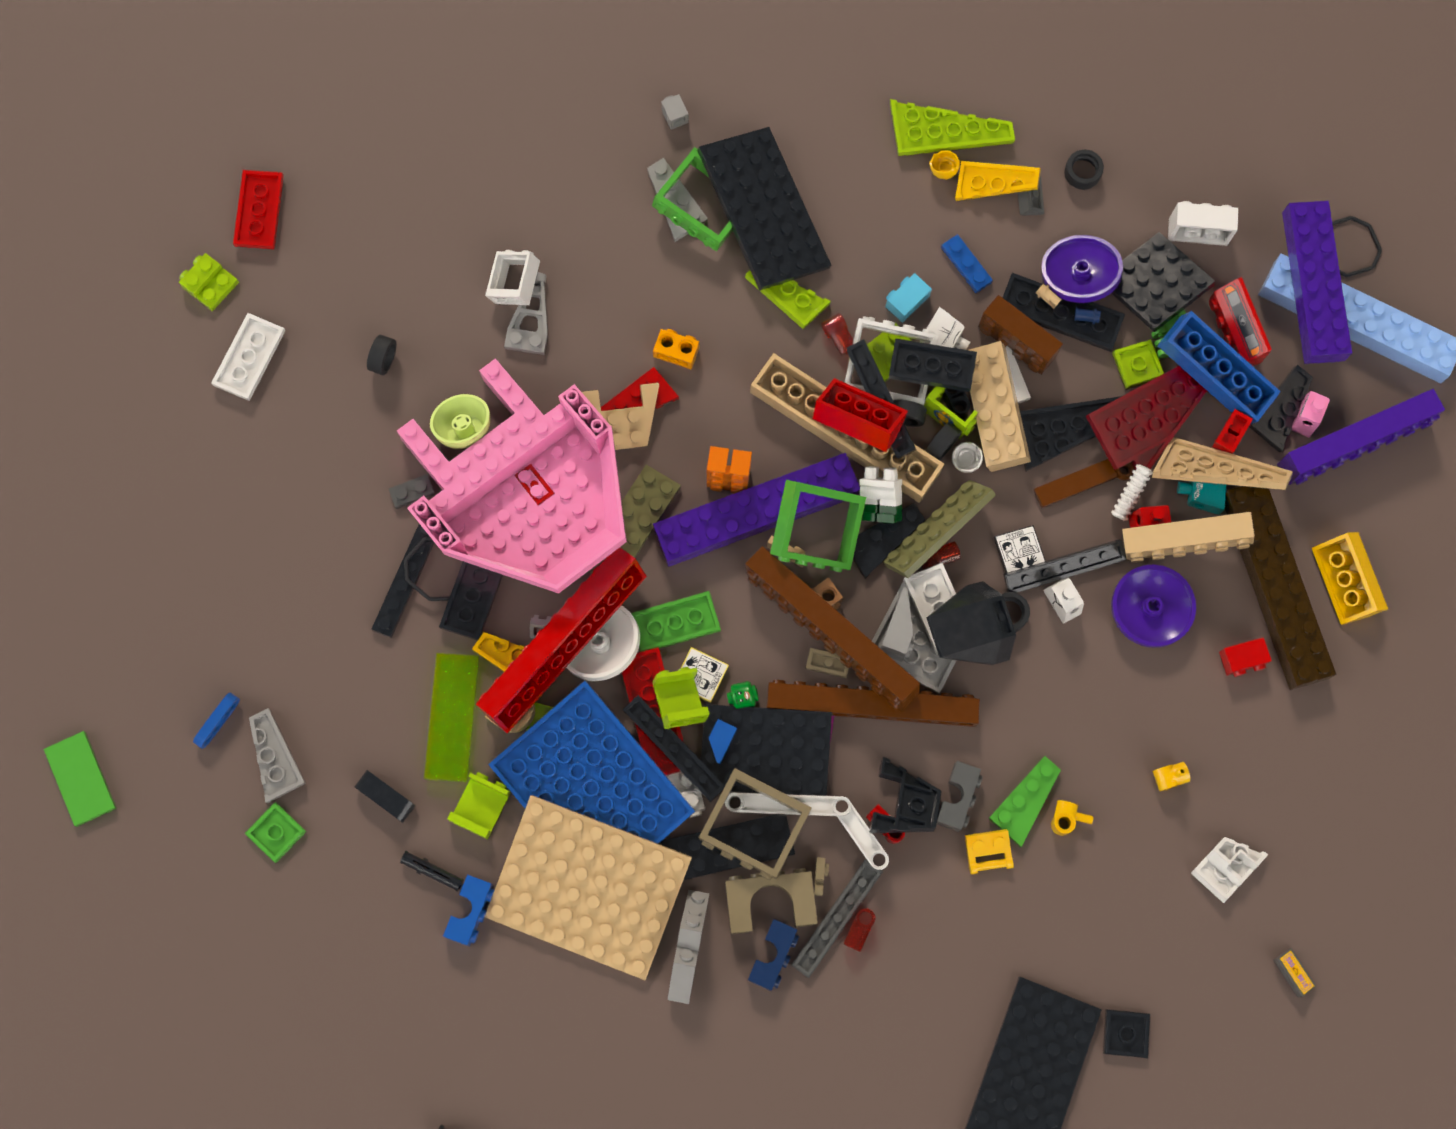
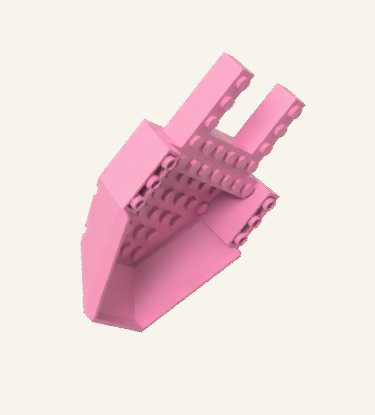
(489, 515)

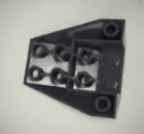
(973, 626)

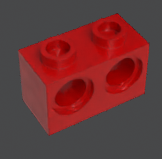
(1232, 432)

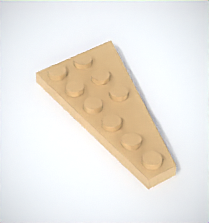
(1200, 463)

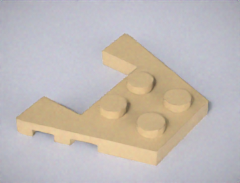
(630, 425)

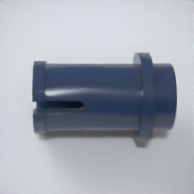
(1087, 315)

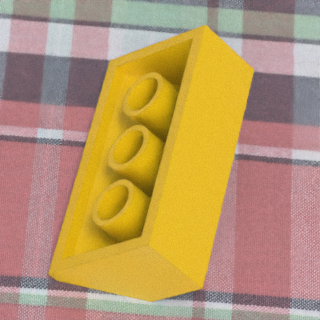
(1349, 578)

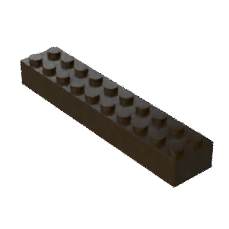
(1281, 591)

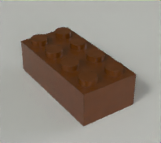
(1021, 334)

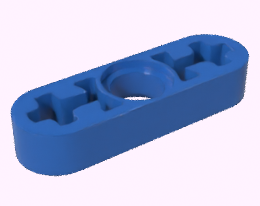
(216, 720)

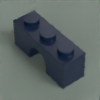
(767, 974)

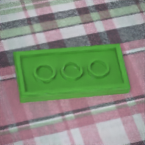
(677, 621)
(80, 778)

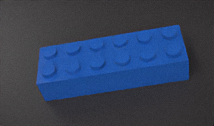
(1218, 367)

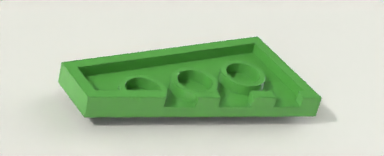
(1025, 802)

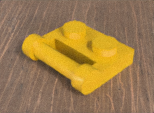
(988, 844)

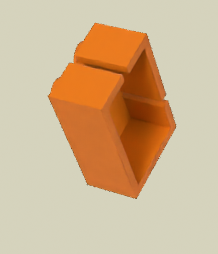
(728, 477)

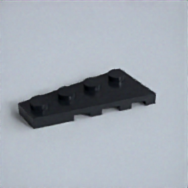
(1279, 417)

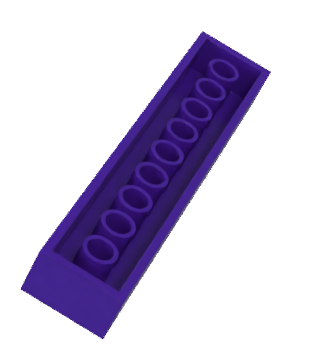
(750, 511)

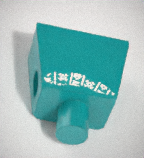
(1204, 496)

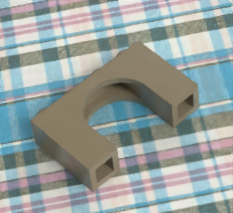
(796, 885)

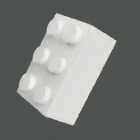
(1203, 223)

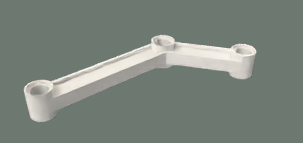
(820, 807)

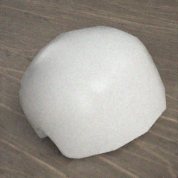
(967, 457)

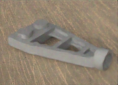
(528, 340)

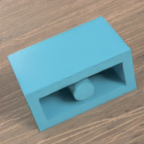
(908, 297)

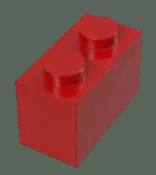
(1245, 656)

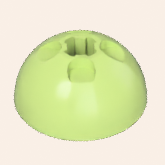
(460, 421)

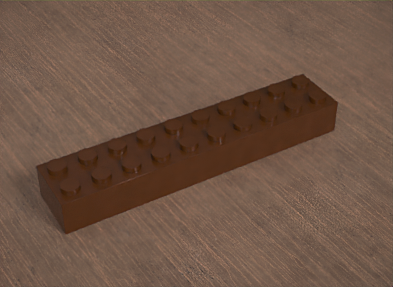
(832, 629)

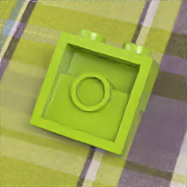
(208, 281)

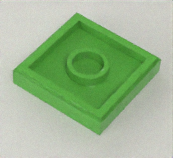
(275, 832)

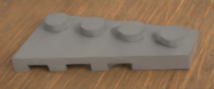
(274, 757)

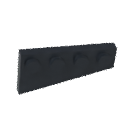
(881, 539)

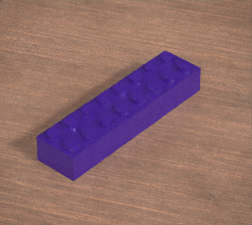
(1316, 282)
(1362, 437)

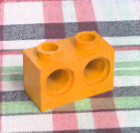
(673, 353)

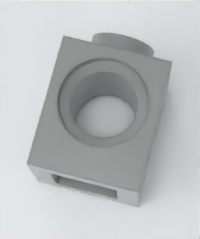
(674, 111)

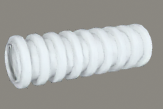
(1132, 492)

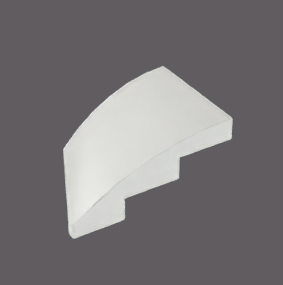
(1227, 867)

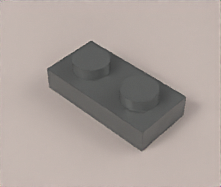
(411, 491)

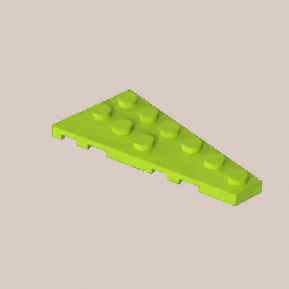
(938, 129)

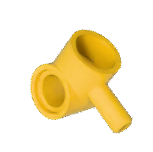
(1171, 776)
(1068, 811)

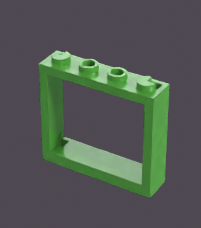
(682, 218)
(786, 520)

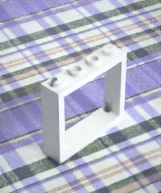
(905, 331)

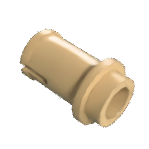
(1048, 296)

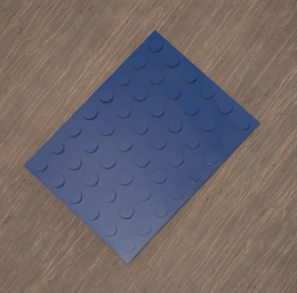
(594, 767)

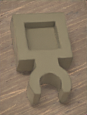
(821, 870)

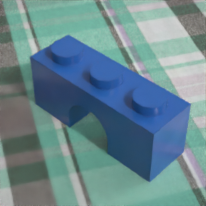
(464, 929)

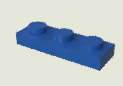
(966, 263)

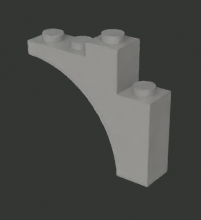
(688, 947)

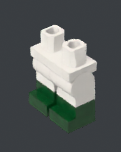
(882, 495)

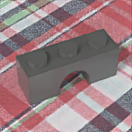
(965, 779)

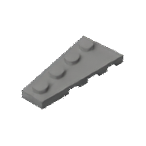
(678, 195)

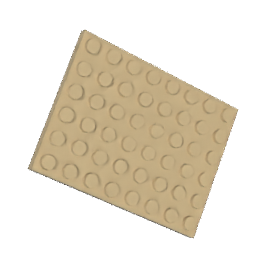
(588, 887)

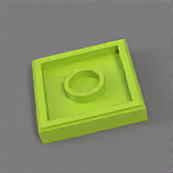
(1137, 363)

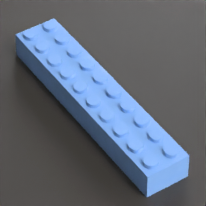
(1377, 326)

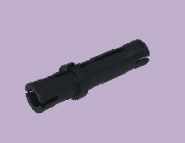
(408, 859)

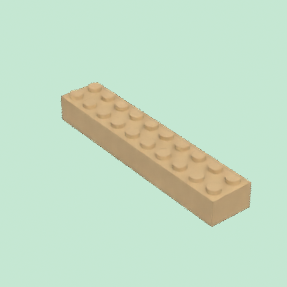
(795, 396)

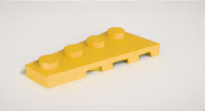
(990, 179)
(497, 650)

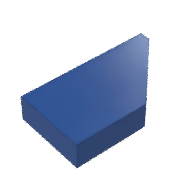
(721, 738)

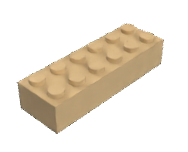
(997, 409)
(1188, 536)

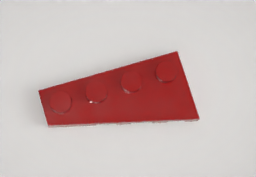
(631, 395)

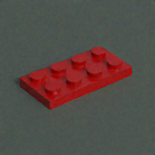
(258, 209)

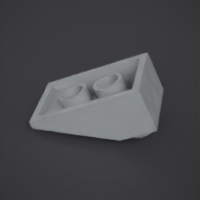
(898, 636)

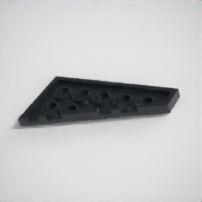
(1058, 429)

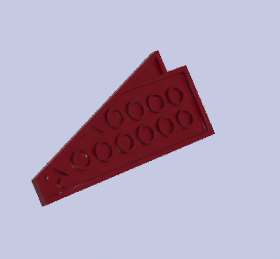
(1146, 419)

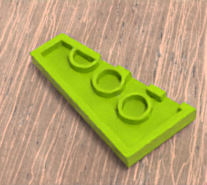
(794, 300)

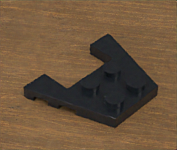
(915, 806)

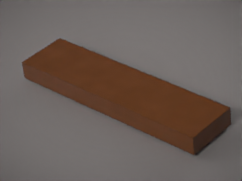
(1075, 483)

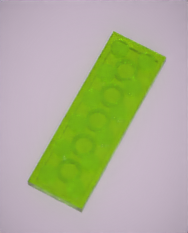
(451, 717)

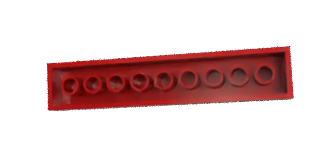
(561, 639)

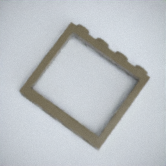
(768, 791)

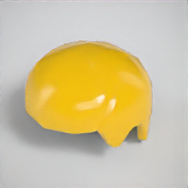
(944, 164)

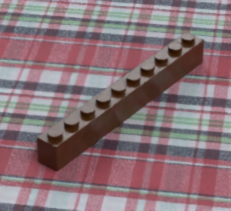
(869, 705)

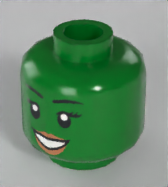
(743, 695)

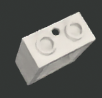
(495, 288)

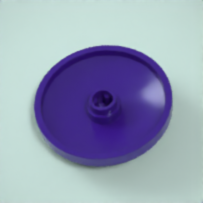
(1082, 268)
(1153, 606)

